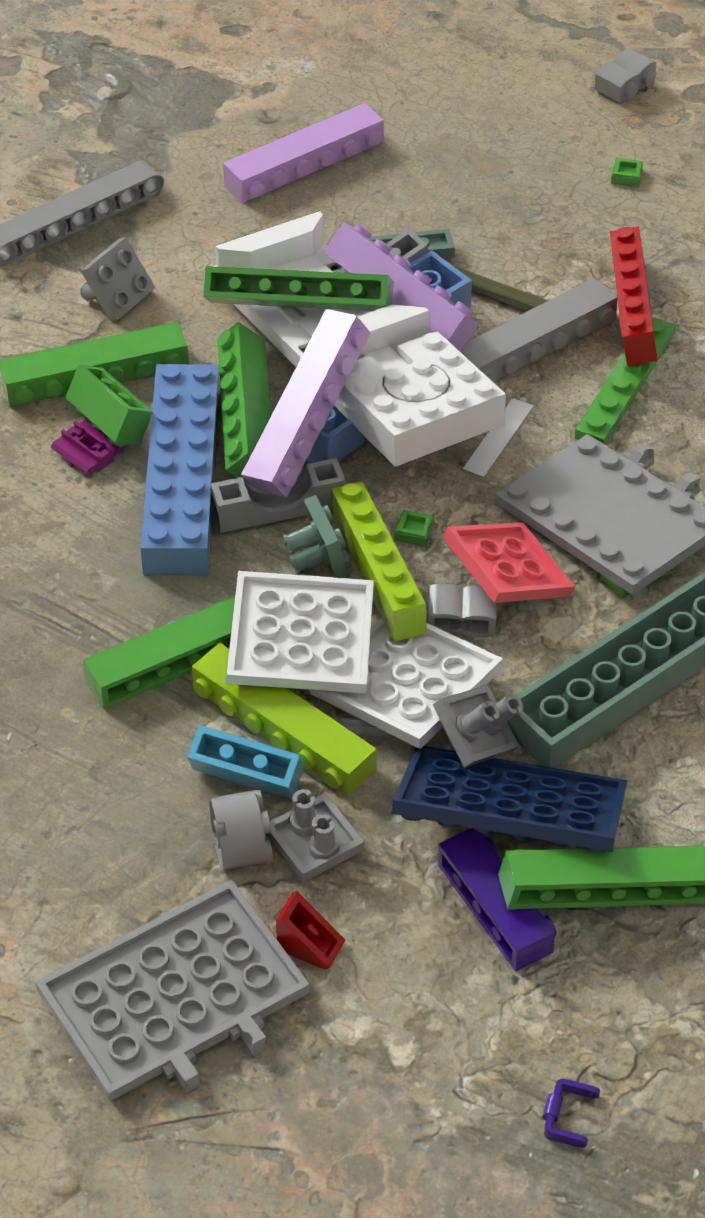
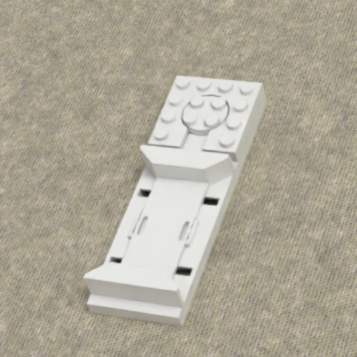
(407, 386)

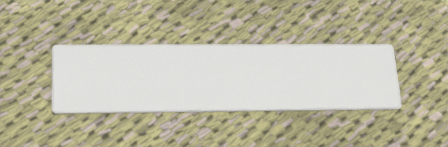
(497, 438)

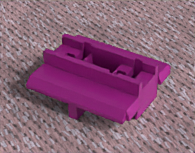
(86, 447)

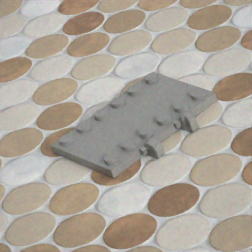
(611, 511)
(173, 992)

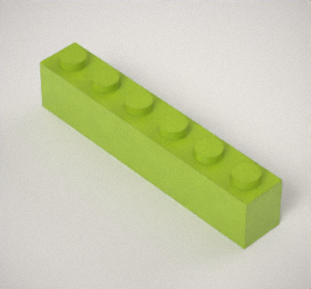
(380, 561)
(288, 724)

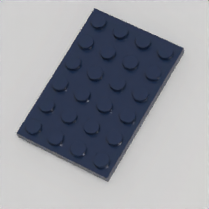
(512, 799)

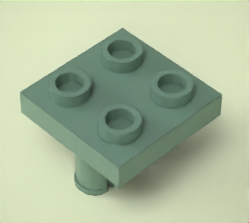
(324, 536)

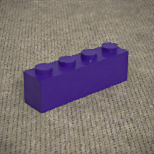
(473, 870)

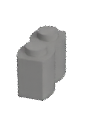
(625, 75)
(461, 610)

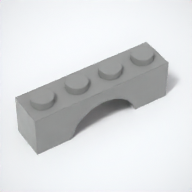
(242, 506)

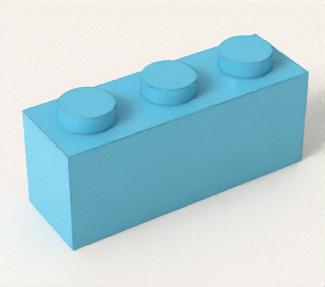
(245, 762)

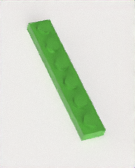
(621, 390)

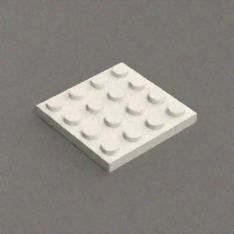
(300, 632)
(411, 677)

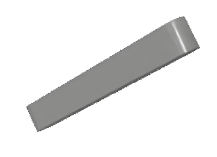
(78, 210)

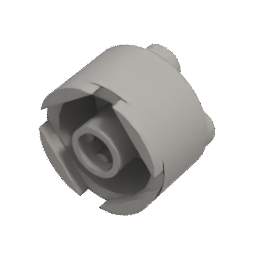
(240, 829)

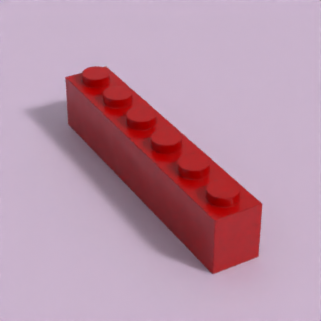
(633, 296)

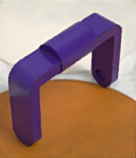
(553, 1108)

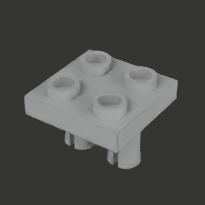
(116, 280)
(479, 724)
(314, 835)

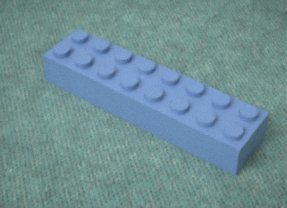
(181, 470)

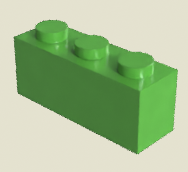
(109, 405)

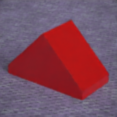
(307, 933)

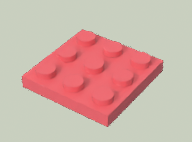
(508, 562)

